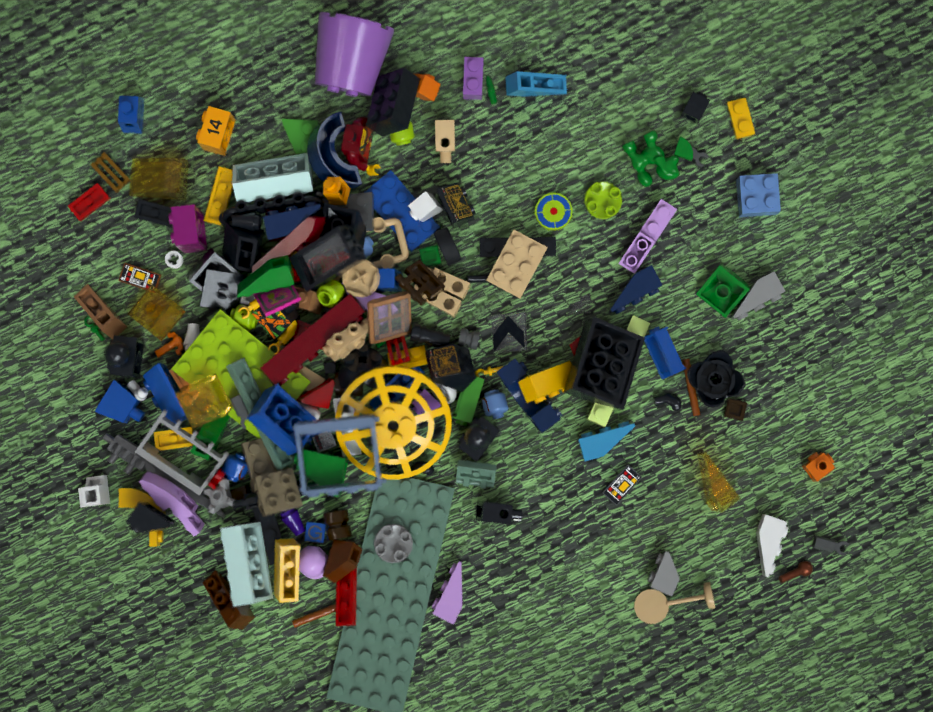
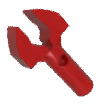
(216, 478)

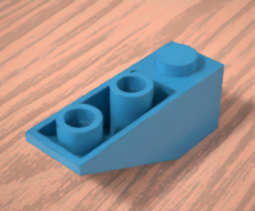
(600, 444)

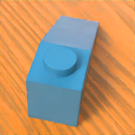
(535, 84)

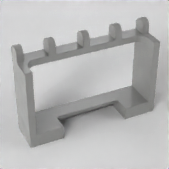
(191, 481)

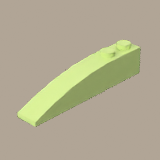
(601, 413)

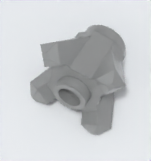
(219, 497)

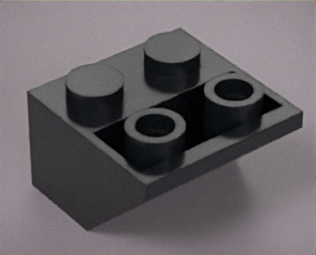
(242, 246)

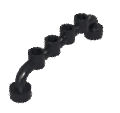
(228, 213)

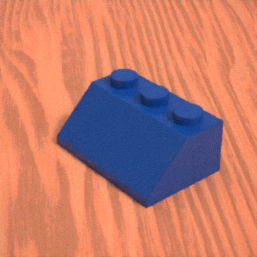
(164, 388)

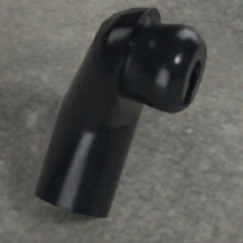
(670, 399)
(418, 464)

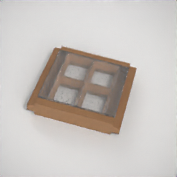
(389, 317)

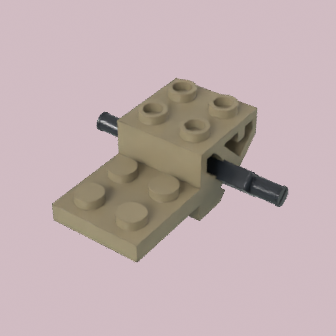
(271, 489)

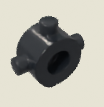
(330, 367)

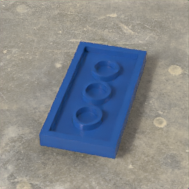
(392, 201)

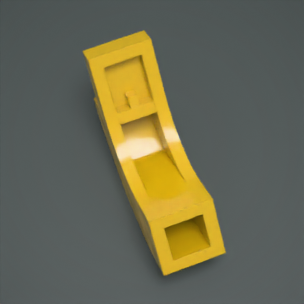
(130, 498)

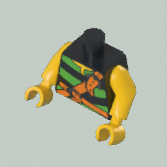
(279, 326)

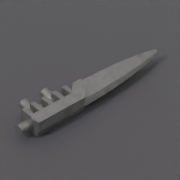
(126, 450)

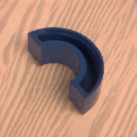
(323, 154)
(540, 414)

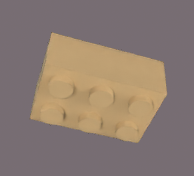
(516, 264)

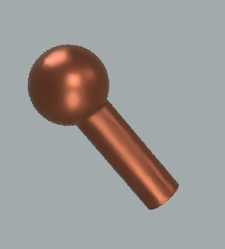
(804, 568)

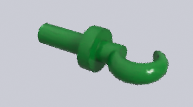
(94, 329)

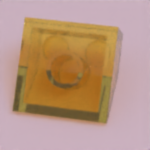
(156, 312)

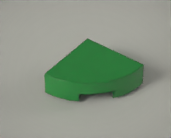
(684, 149)

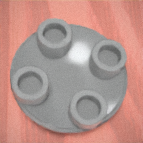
(393, 543)

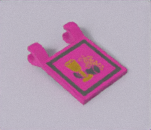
(277, 299)

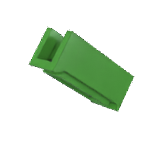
(468, 402)

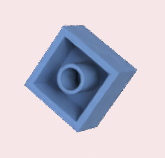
(758, 195)

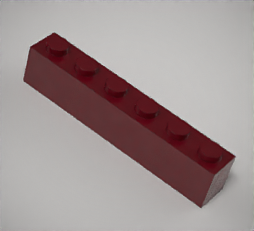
(311, 340)

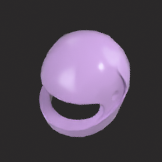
(312, 562)

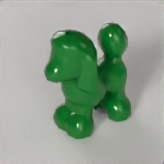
(652, 154)

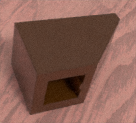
(342, 560)

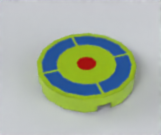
(553, 211)

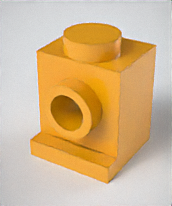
(331, 190)

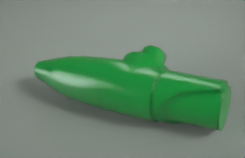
(491, 90)

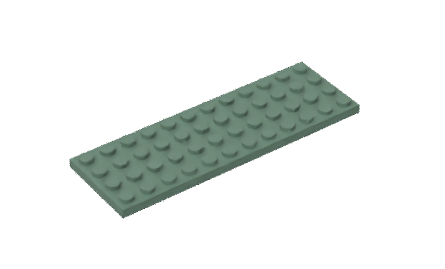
(391, 598)

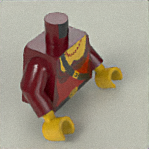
(357, 145)

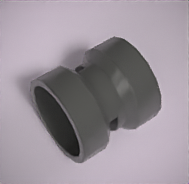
(470, 339)

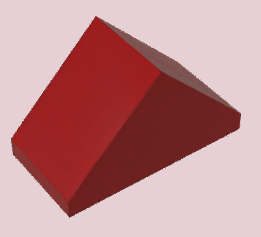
(320, 395)

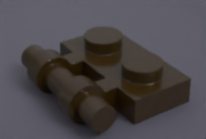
(424, 280)

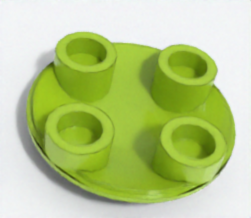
(603, 200)

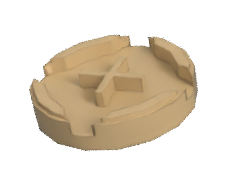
(361, 279)

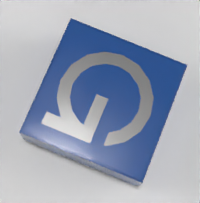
(315, 532)

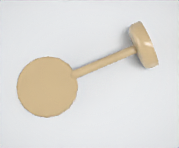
(652, 605)

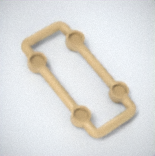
(388, 261)

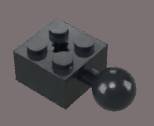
(124, 356)
(477, 438)

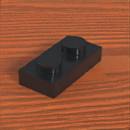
(153, 213)

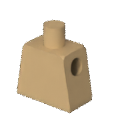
(445, 130)

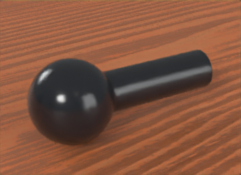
(477, 279)

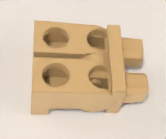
(453, 286)

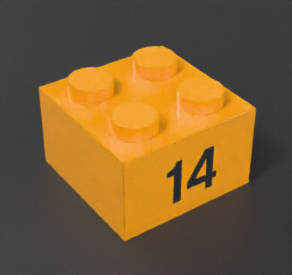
(215, 130)

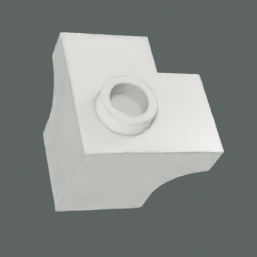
(95, 492)

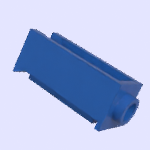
(663, 352)

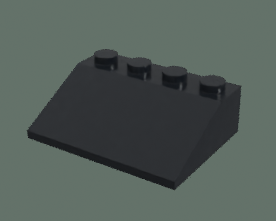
(604, 364)

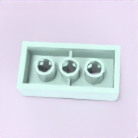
(272, 178)
(246, 564)

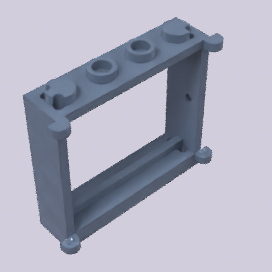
(331, 425)

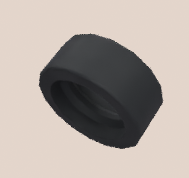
(447, 246)

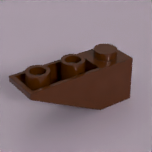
(219, 591)

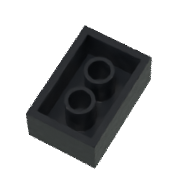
(392, 102)

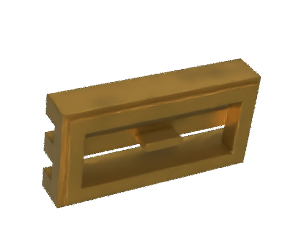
(100, 161)

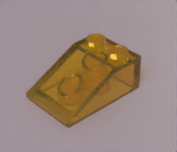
(159, 178)
(717, 489)

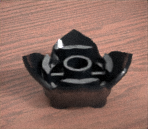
(358, 363)
(730, 382)

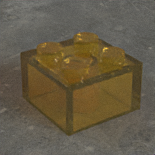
(204, 401)

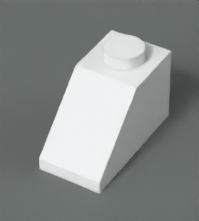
(425, 207)

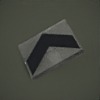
(509, 332)

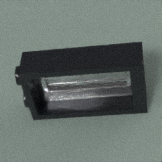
(328, 257)

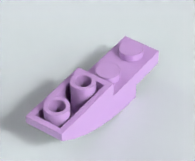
(647, 236)
(171, 496)

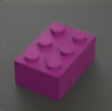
(188, 228)

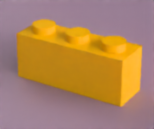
(545, 383)
(286, 570)

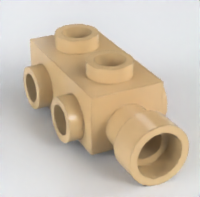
(347, 341)

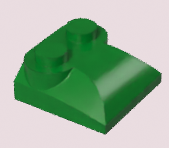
(723, 290)

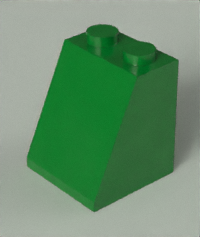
(324, 468)

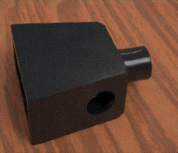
(491, 513)

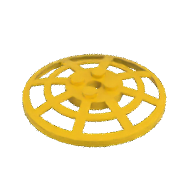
(396, 412)

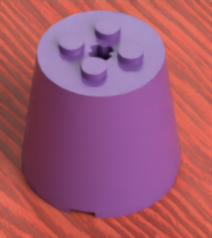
(350, 53)

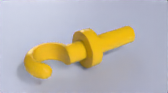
(489, 371)

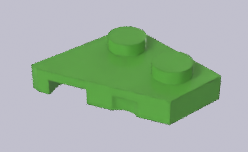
(299, 133)

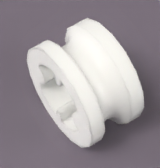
(168, 257)

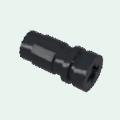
(429, 336)

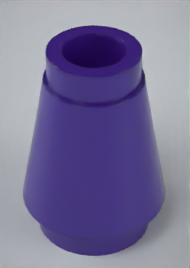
(293, 521)

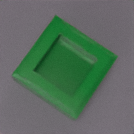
(430, 256)

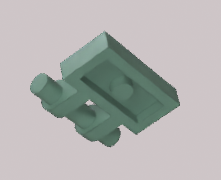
(476, 474)

